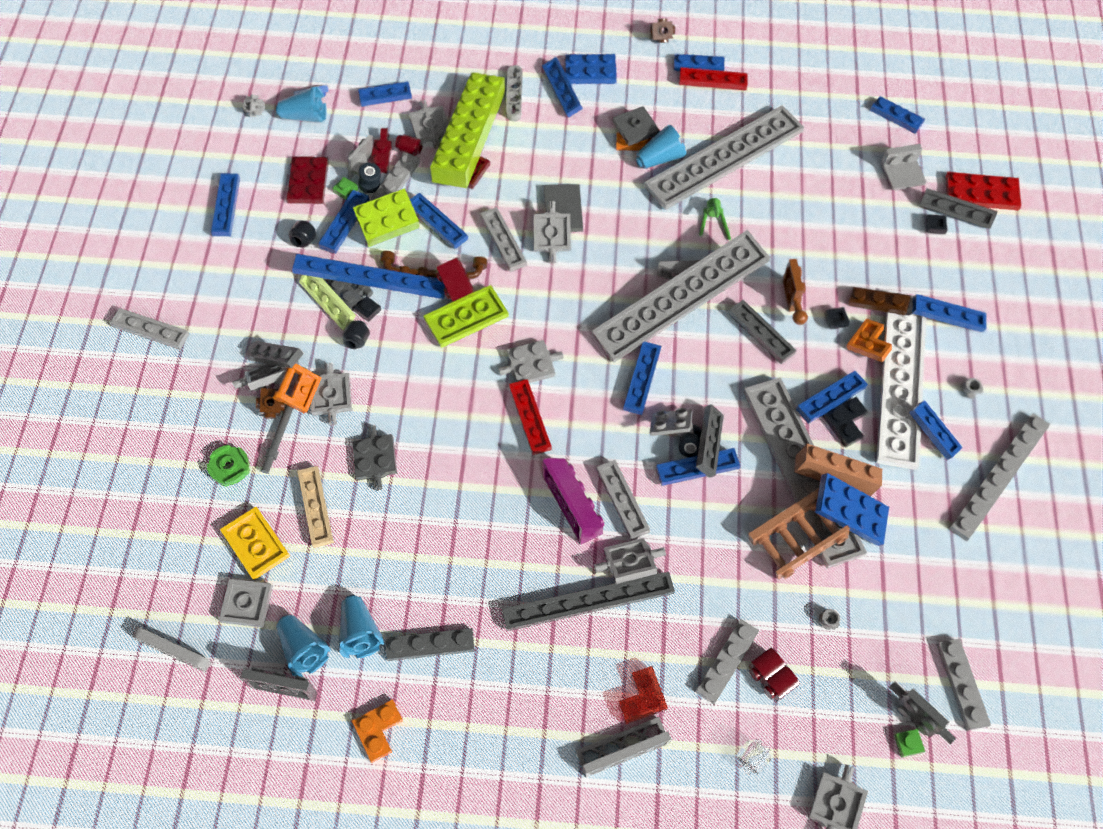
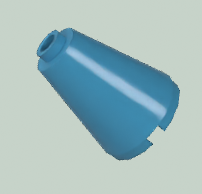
(303, 106)
(661, 149)
(357, 629)
(301, 646)

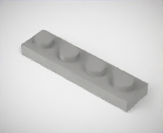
(398, 175)
(503, 239)
(149, 328)
(623, 499)
(727, 661)
(963, 685)

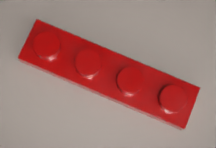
(713, 79)
(530, 417)

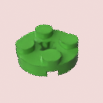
(232, 475)

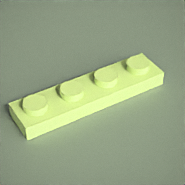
(328, 300)

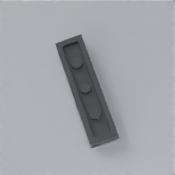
(958, 208)
(762, 331)
(273, 354)
(710, 441)
(429, 644)

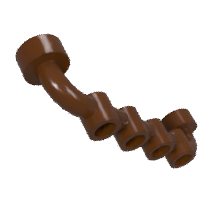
(388, 258)

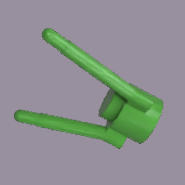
(714, 210)

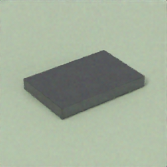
(567, 202)

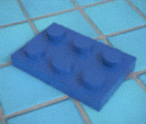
(591, 68)

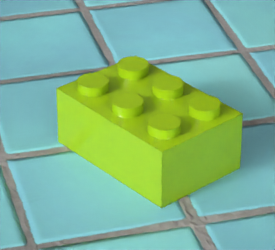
(386, 217)

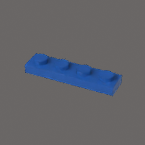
(562, 87)
(225, 205)
(438, 221)
(342, 223)
(949, 313)
(642, 378)
(831, 397)
(686, 468)

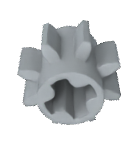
(253, 105)

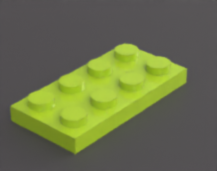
(466, 316)

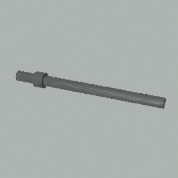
(272, 452)

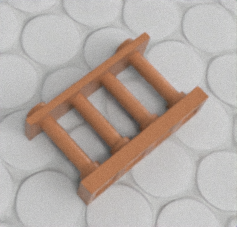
(779, 524)

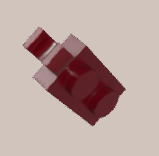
(382, 151)

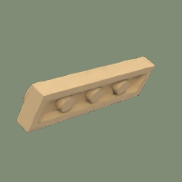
(315, 507)

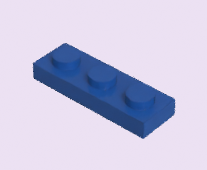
(699, 62)
(385, 94)
(897, 115)
(935, 430)

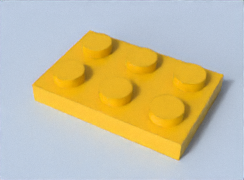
(255, 543)

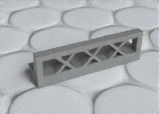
(628, 752)

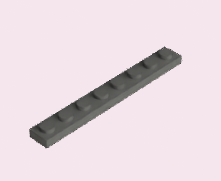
(587, 601)

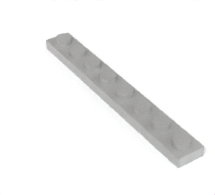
(999, 477)

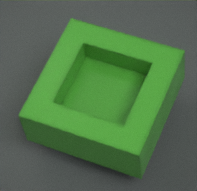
(344, 188)
(909, 743)

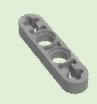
(511, 93)
(171, 649)

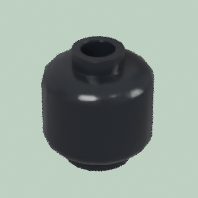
(302, 234)
(355, 334)

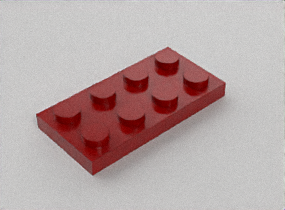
(985, 190)

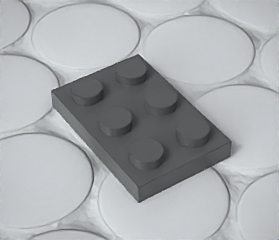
(279, 683)

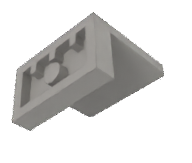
(902, 167)

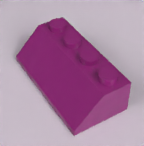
(572, 499)

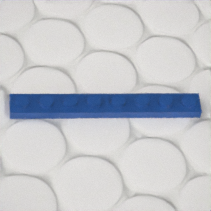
(368, 276)

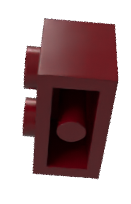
(454, 279)

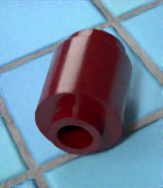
(408, 144)

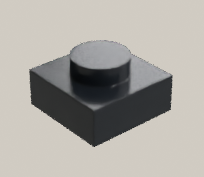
(936, 224)
(367, 309)
(837, 318)

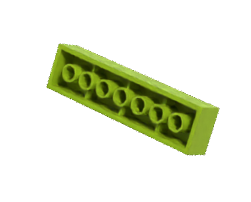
(468, 130)

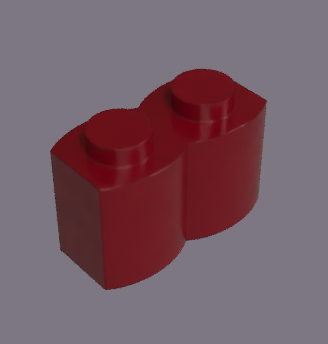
(773, 674)

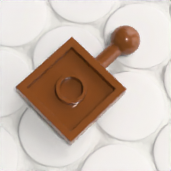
(794, 290)

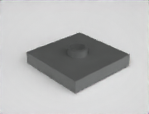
(635, 125)

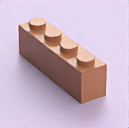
(816, 461)

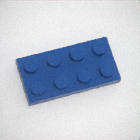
(851, 507)

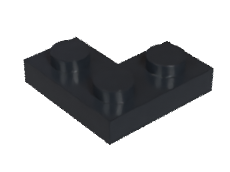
(842, 420)

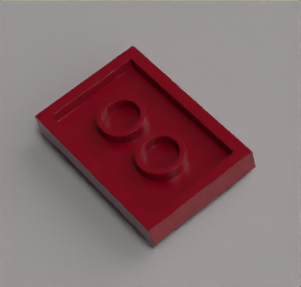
(307, 180)

